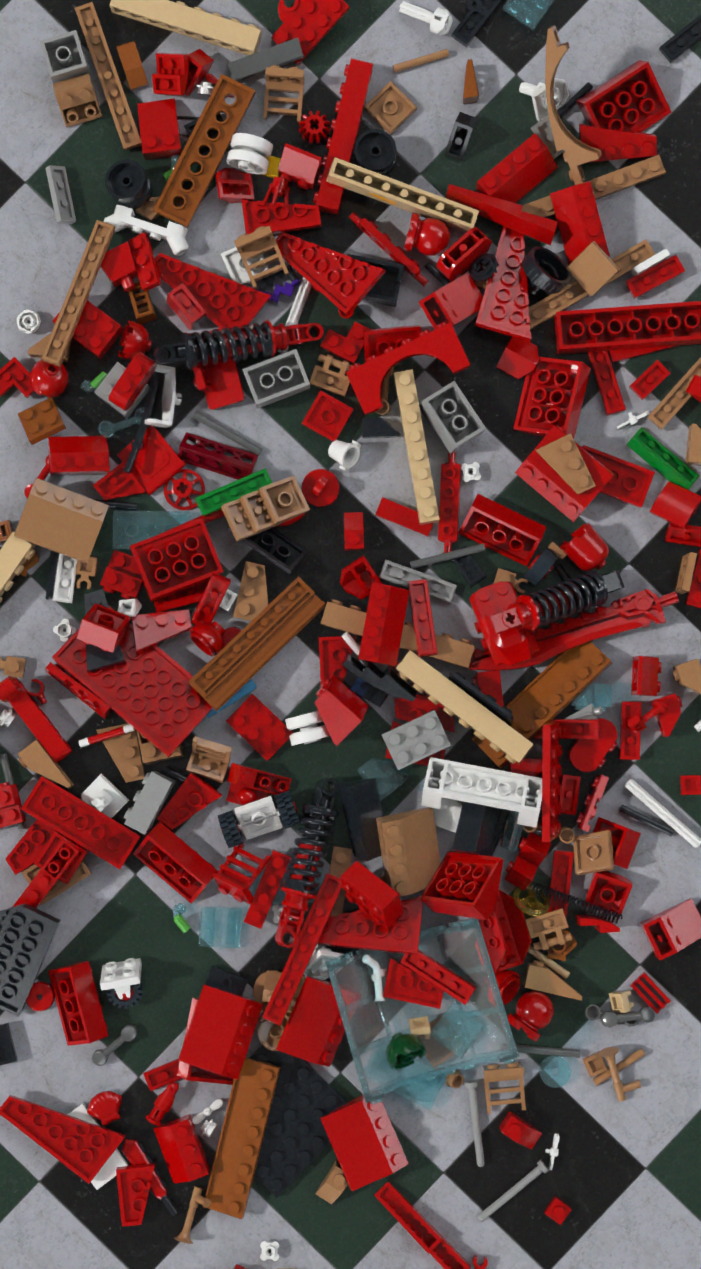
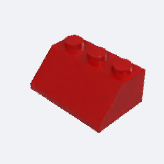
(78, 455)
(182, 1150)

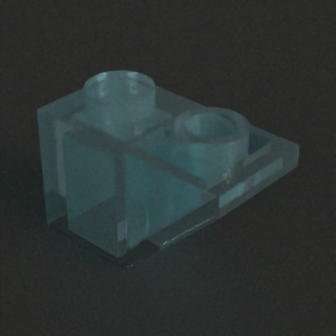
(596, 694)

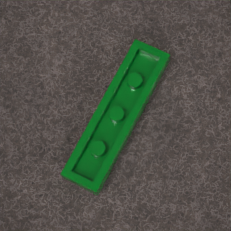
(215, 499)

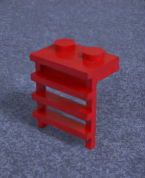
(235, 883)

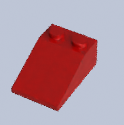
(159, 129)

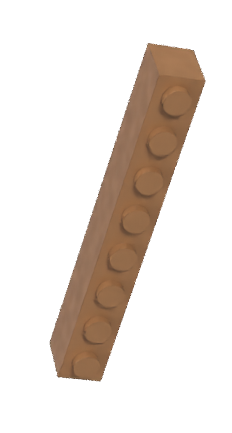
(353, 621)

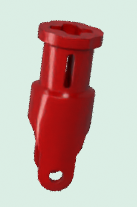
(163, 1104)

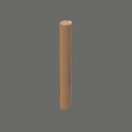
(420, 60)
(620, 1066)

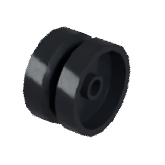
(375, 142)
(129, 184)

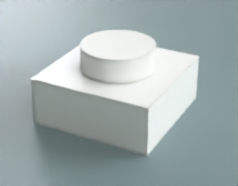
(228, 600)

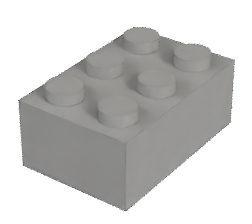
(276, 378)
(452, 417)
(416, 740)
(149, 801)

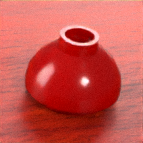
(208, 637)
(508, 984)

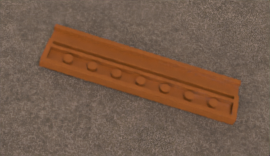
(257, 644)
(551, 693)
(242, 1138)

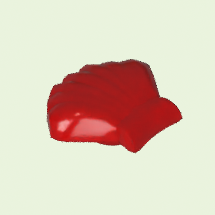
(105, 1106)

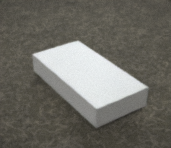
(652, 261)

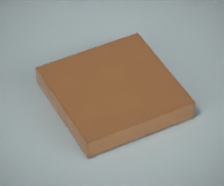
(390, 108)
(592, 268)
(686, 573)
(593, 852)

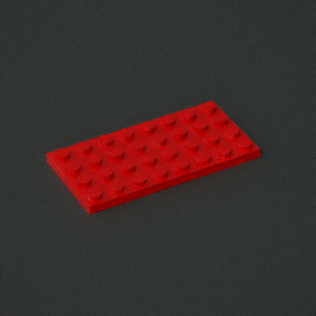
(144, 690)

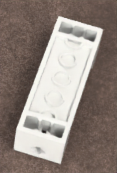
(483, 787)

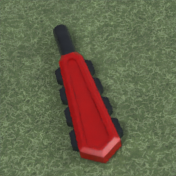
(134, 1153)

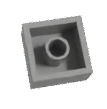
(64, 56)
(104, 389)

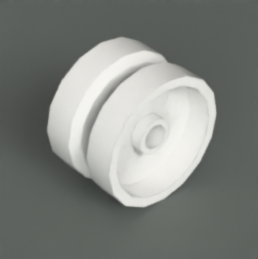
(249, 153)
(308, 727)

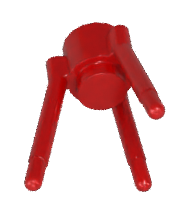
(278, 188)

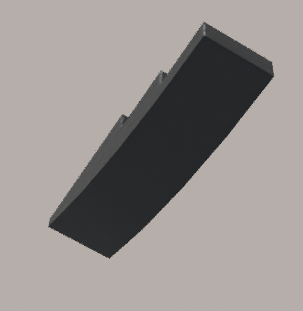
(386, 680)

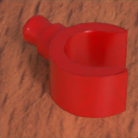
(40, 696)

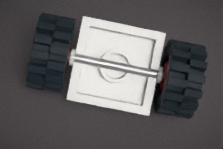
(258, 818)

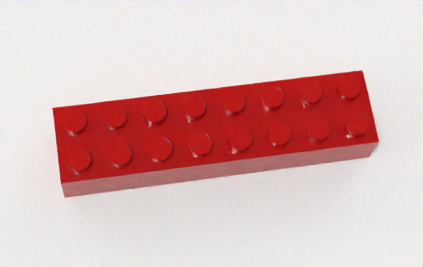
(628, 327)

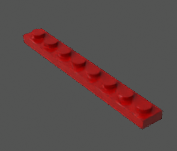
(303, 950)

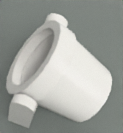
(345, 453)

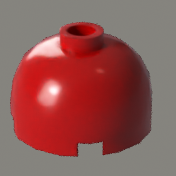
(134, 340)
(48, 379)

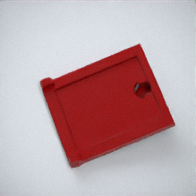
(155, 462)

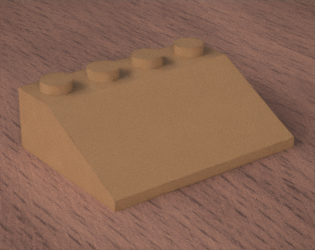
(61, 520)
(409, 849)

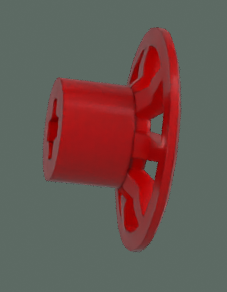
(184, 489)

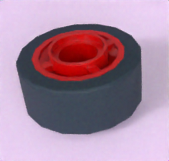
(540, 567)

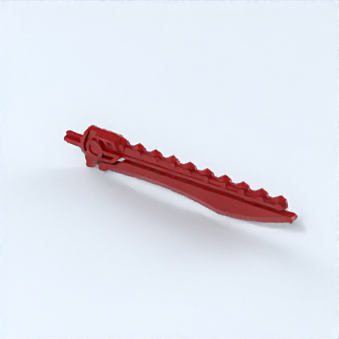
(633, 612)

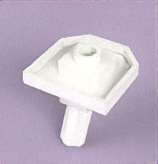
(540, 98)
(104, 796)
(317, 964)

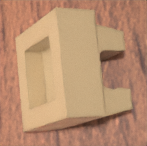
(620, 1001)
(420, 1026)

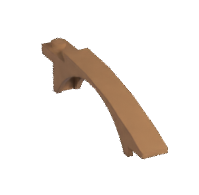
(575, 150)

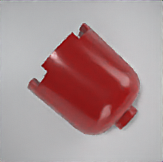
(586, 548)

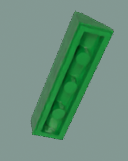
(662, 459)

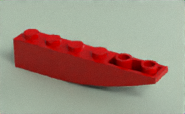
(49, 875)

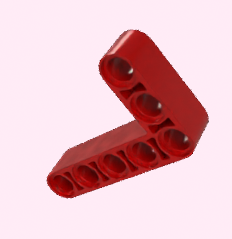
(27, 708)

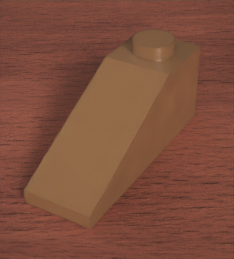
(39, 761)
(543, 979)

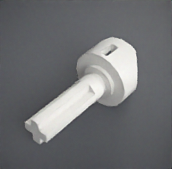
(437, 20)

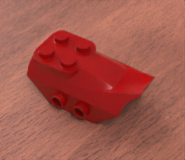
(510, 645)
(506, 934)

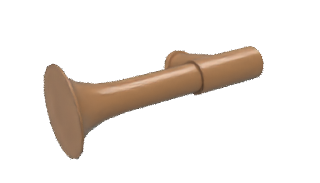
(609, 1054)
(195, 1200)

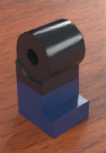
(369, 692)

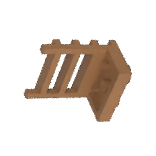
(286, 81)
(256, 244)
(209, 759)
(502, 1072)

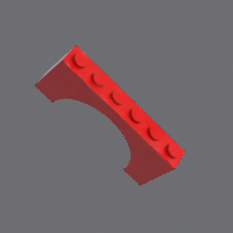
(369, 377)

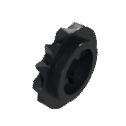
(476, 268)

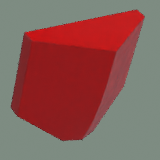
(234, 185)
(518, 358)
(358, 578)

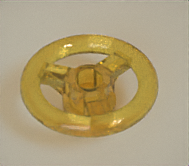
(531, 903)

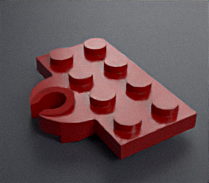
(308, 21)

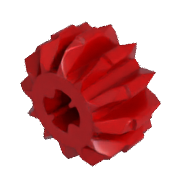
(314, 120)

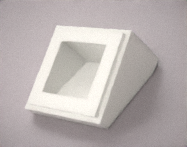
(129, 607)

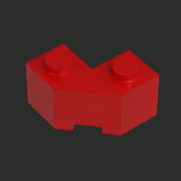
(527, 860)

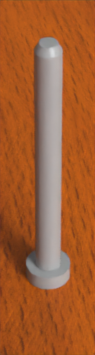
(471, 1085)
(514, 1190)

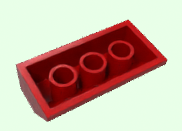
(518, 171)
(578, 219)
(502, 530)
(383, 624)
(175, 862)
(78, 1003)

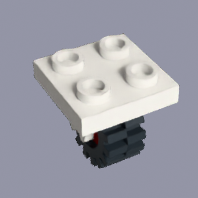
(122, 982)

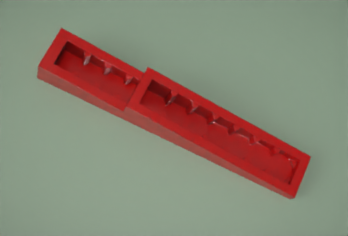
(505, 213)
(420, 1228)

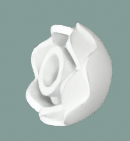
(24, 317)

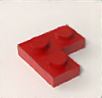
(345, 347)
(15, 374)

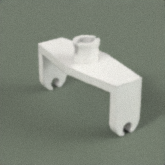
(169, 398)

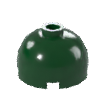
(403, 1050)

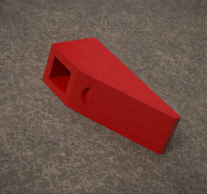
(258, 779)

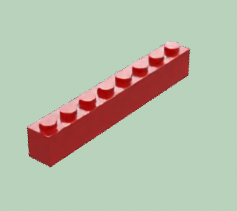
(344, 130)

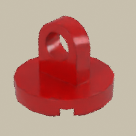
(320, 487)

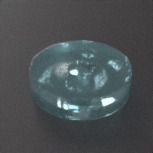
(554, 1080)

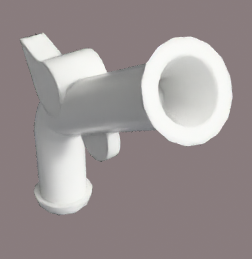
(376, 976)

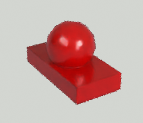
(244, 795)

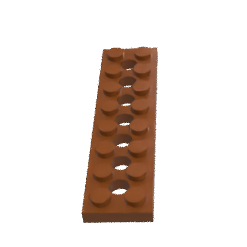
(199, 138)

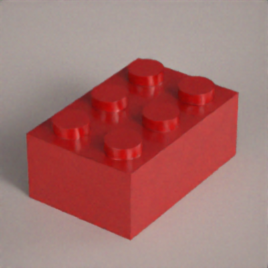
(95, 330)
(371, 894)

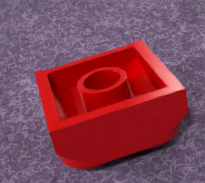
(609, 891)

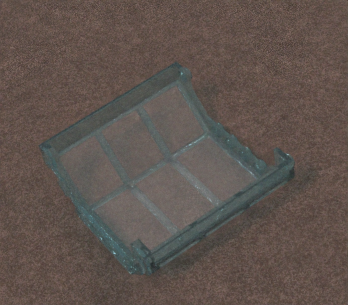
(372, 1024)

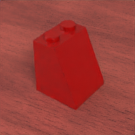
(339, 708)

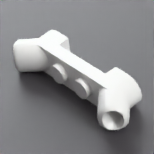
(173, 234)

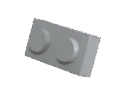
(544, 132)

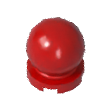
(428, 236)
(532, 1013)

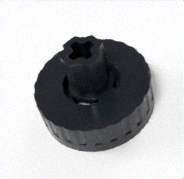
(545, 271)

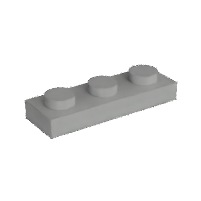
(60, 194)

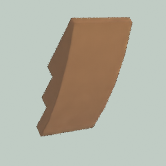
(265, 508)

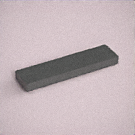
(257, 62)

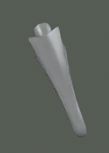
(586, 713)

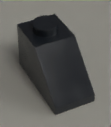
(460, 136)

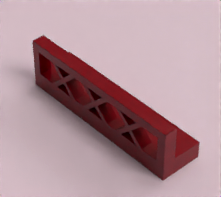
(216, 460)

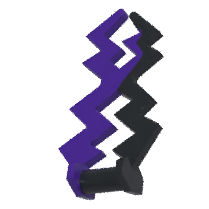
(289, 288)

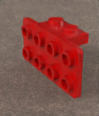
(219, 382)

